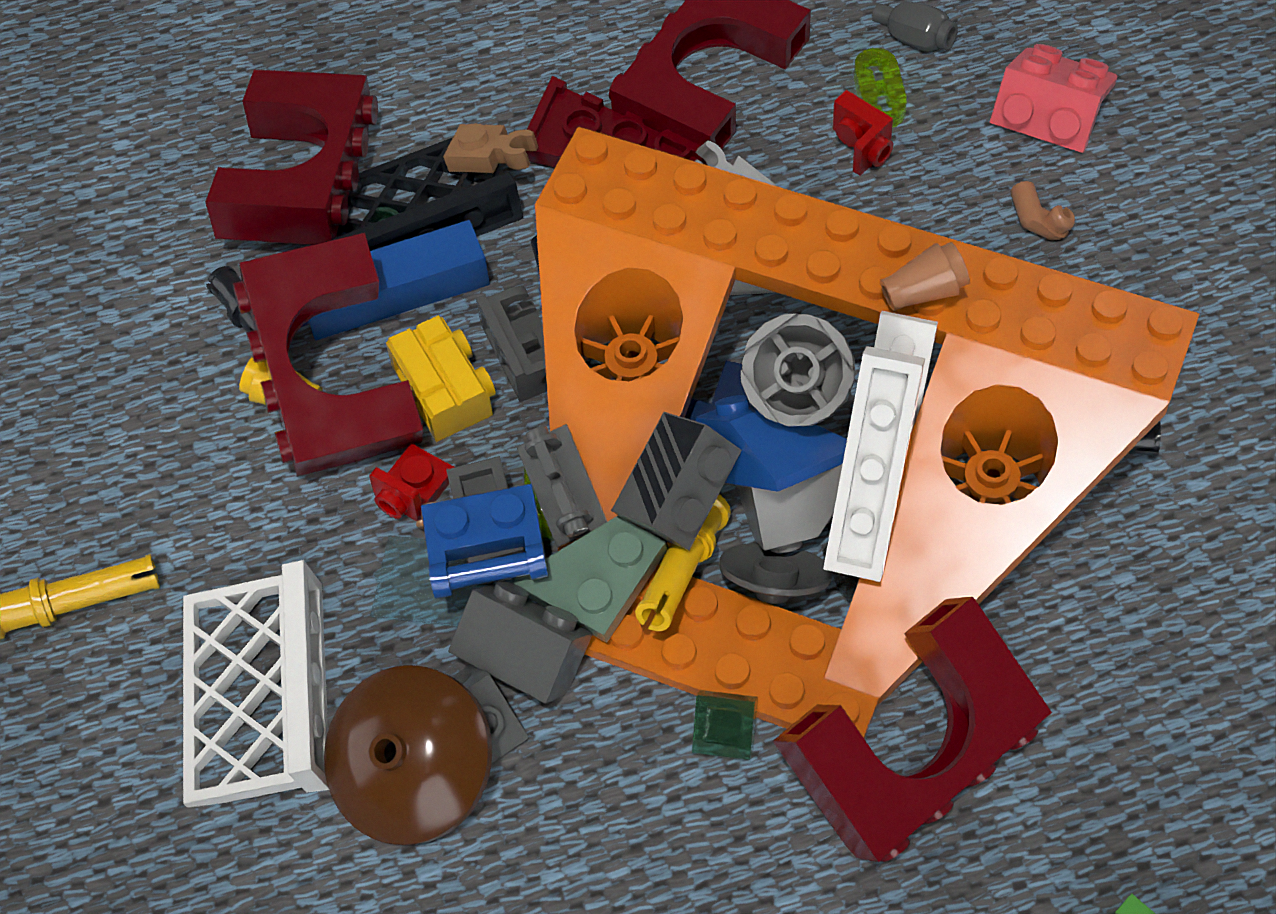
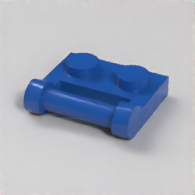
(480, 527)

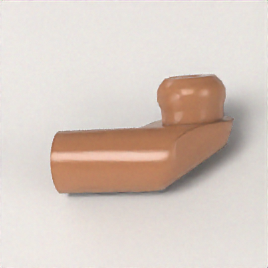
(1034, 218)

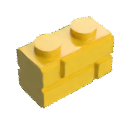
(441, 378)

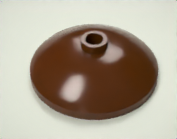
(438, 760)

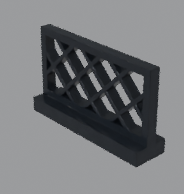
(485, 204)

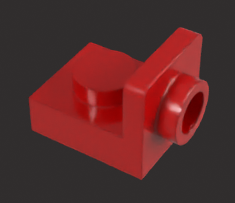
(863, 128)
(410, 483)

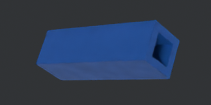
(413, 276)

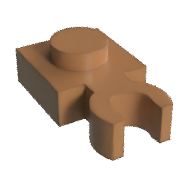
(484, 146)

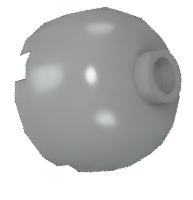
(797, 370)

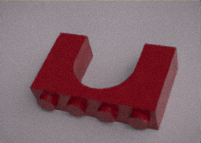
(668, 101)
(305, 200)
(319, 426)
(988, 713)

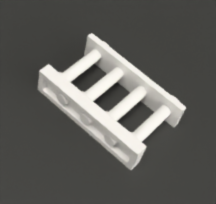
(877, 444)

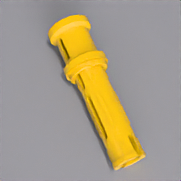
(678, 569)
(43, 601)

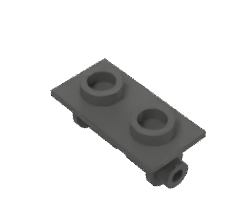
(561, 484)

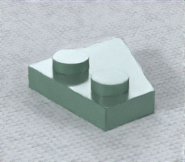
(598, 575)

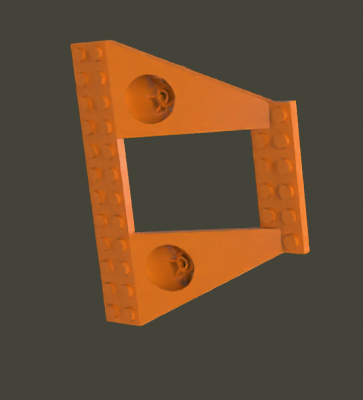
(1024, 370)

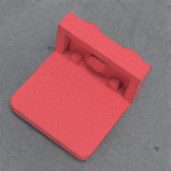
(1052, 96)

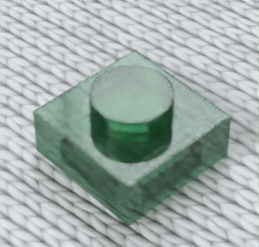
(724, 724)

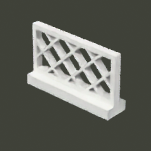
(301, 689)

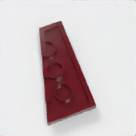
(564, 111)

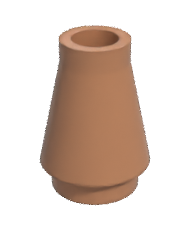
(928, 277)

